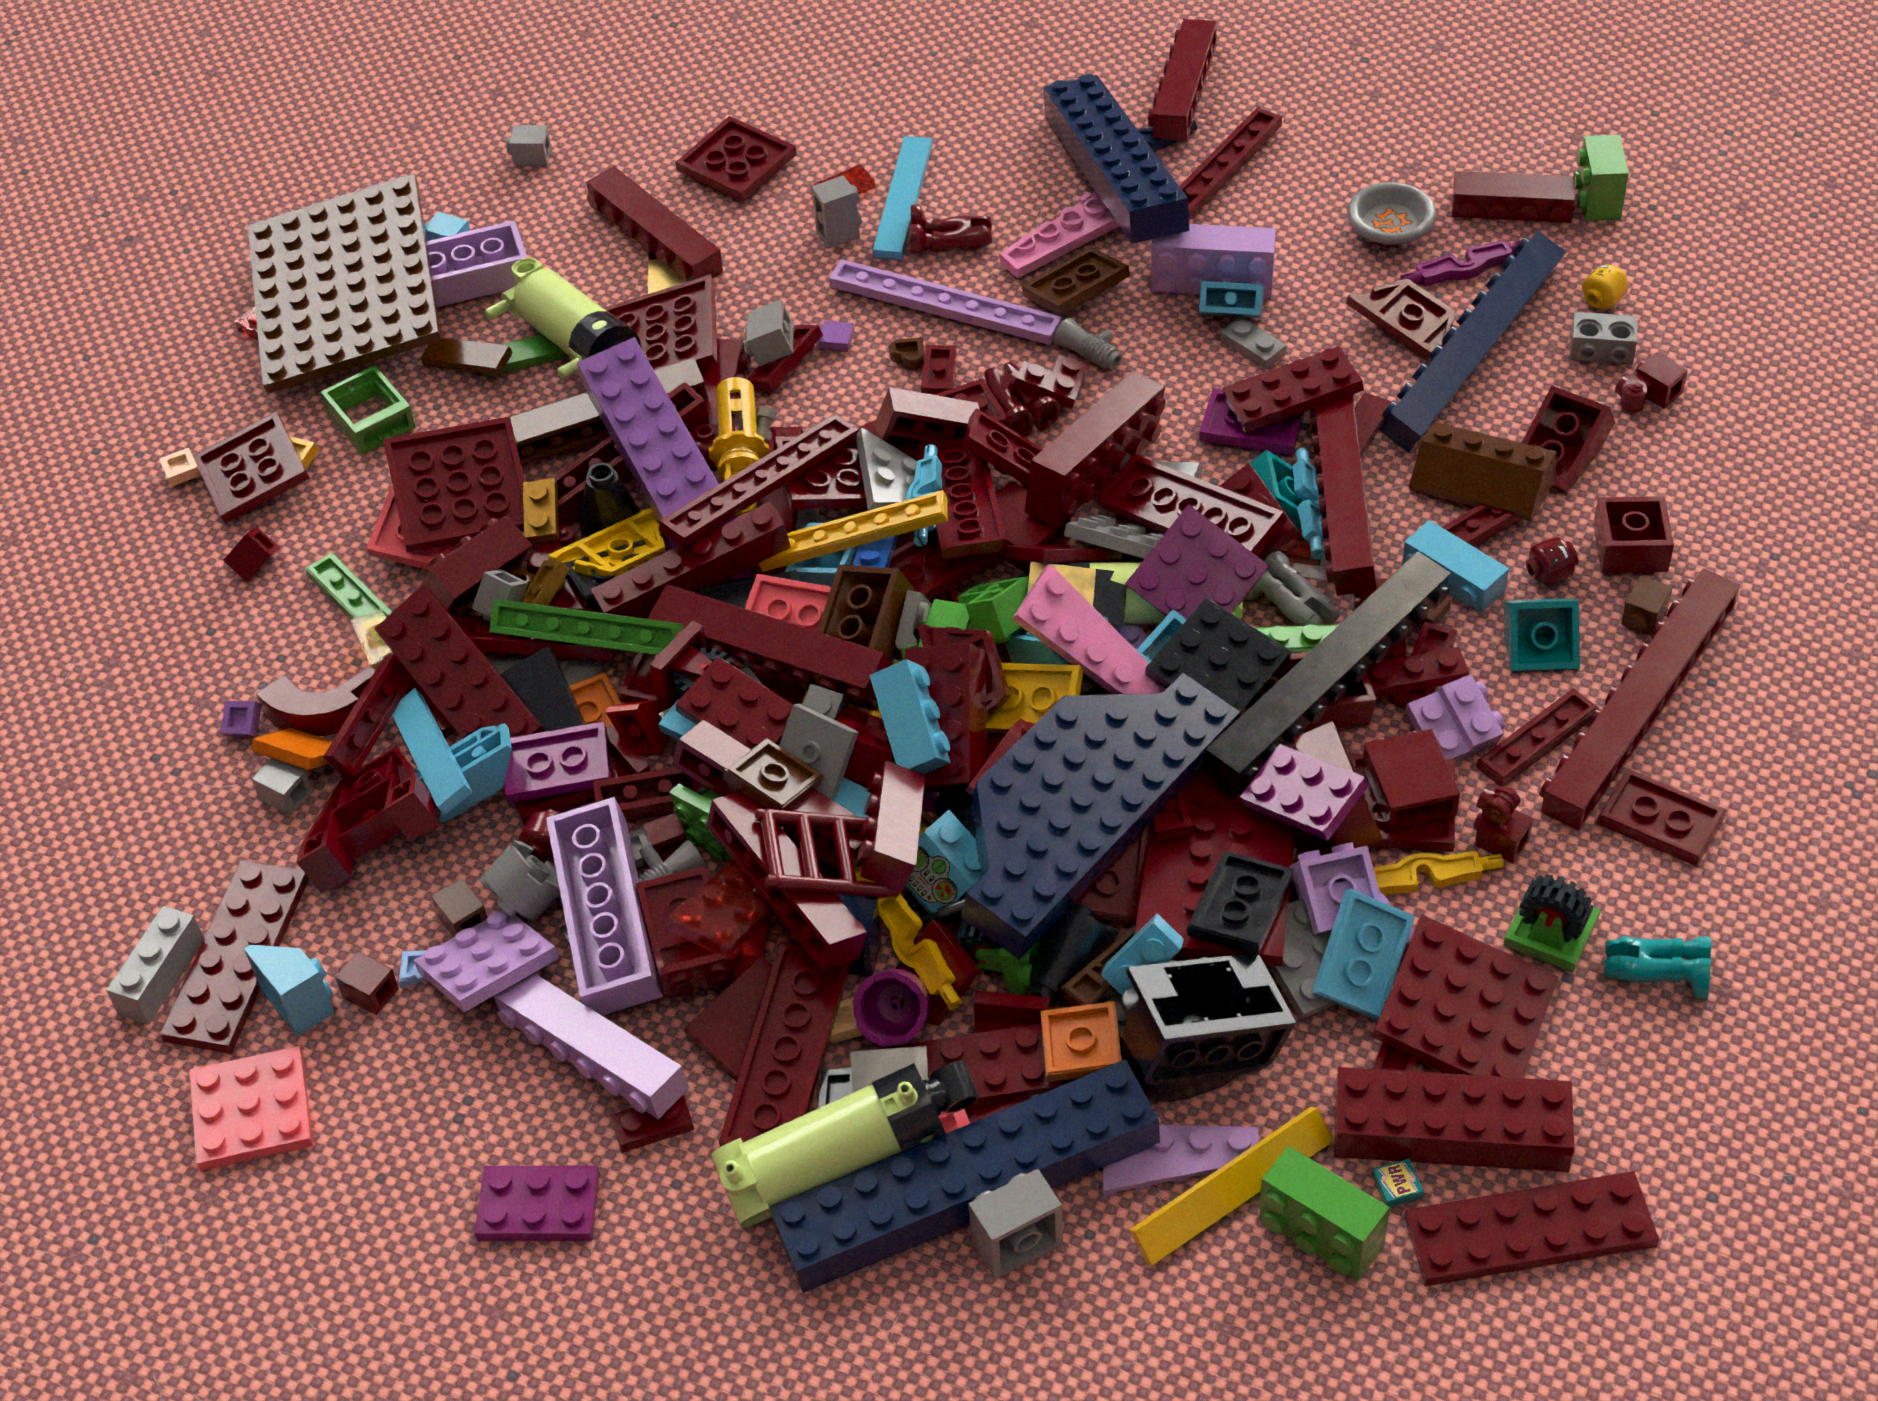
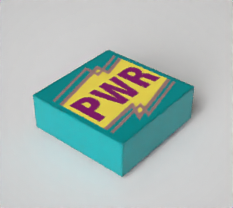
(1397, 1183)

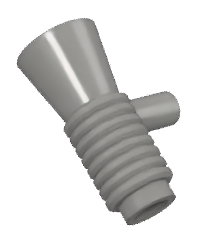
(1092, 347)
(683, 859)

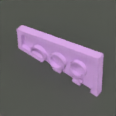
(1181, 1154)

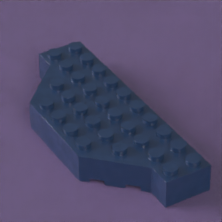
(1077, 798)

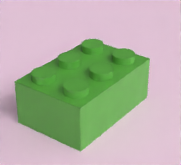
(1323, 1213)

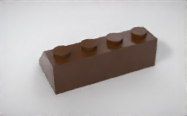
(1483, 470)
(865, 610)

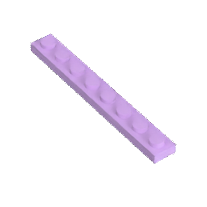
(945, 301)

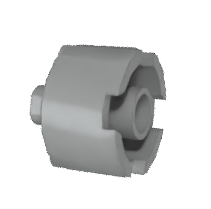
(522, 882)

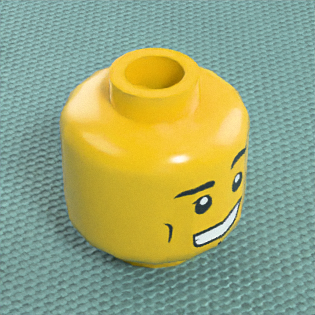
(1605, 286)

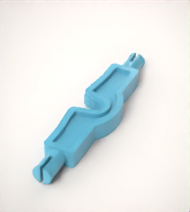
(926, 481)
(1309, 510)

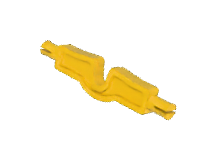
(1441, 870)
(924, 956)

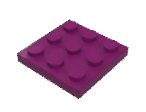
(1194, 564)

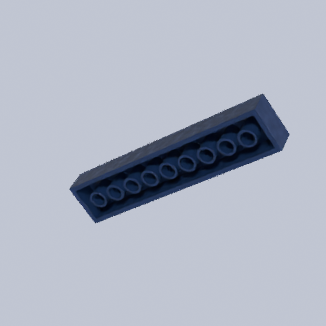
(1116, 159)
(931, 1185)

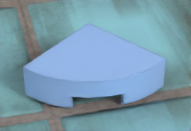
(408, 971)

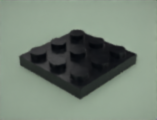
(1221, 656)

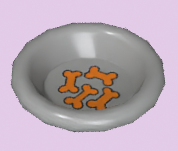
(1391, 213)

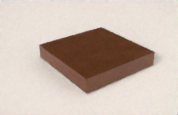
(772, 776)

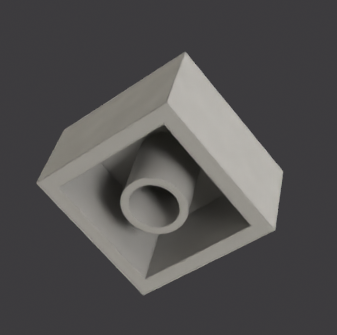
(1016, 1223)

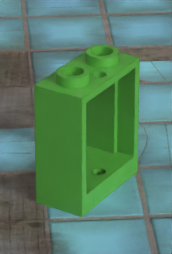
(371, 431)

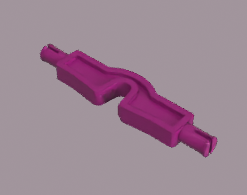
(1449, 267)

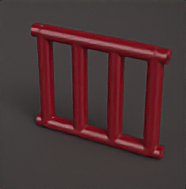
(812, 880)

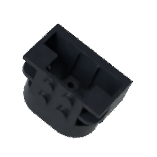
(1201, 1024)

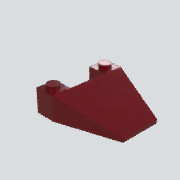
(364, 813)

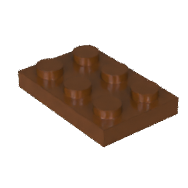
(1076, 281)

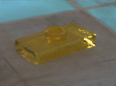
(370, 641)

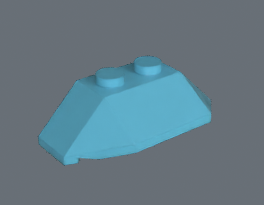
(483, 762)

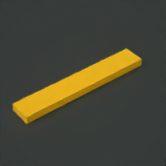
(861, 529)
(1226, 1187)

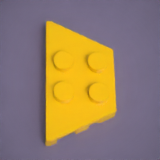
(635, 528)

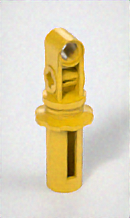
(736, 449)

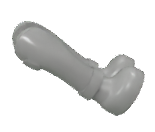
(1306, 607)

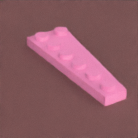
(1053, 239)
(1082, 636)

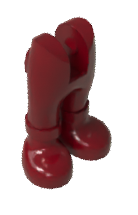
(950, 232)
(1034, 410)

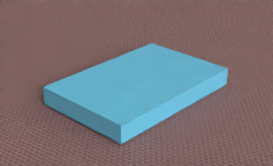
(1362, 954)

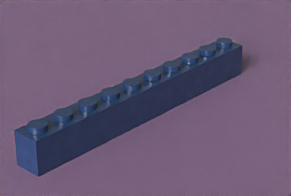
(1471, 341)

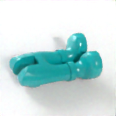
(1661, 961)

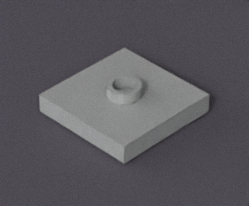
(819, 744)

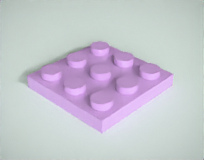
(485, 959)

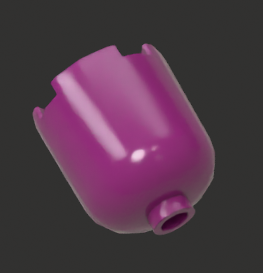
(878, 1017)

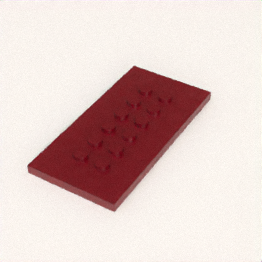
(1181, 867)

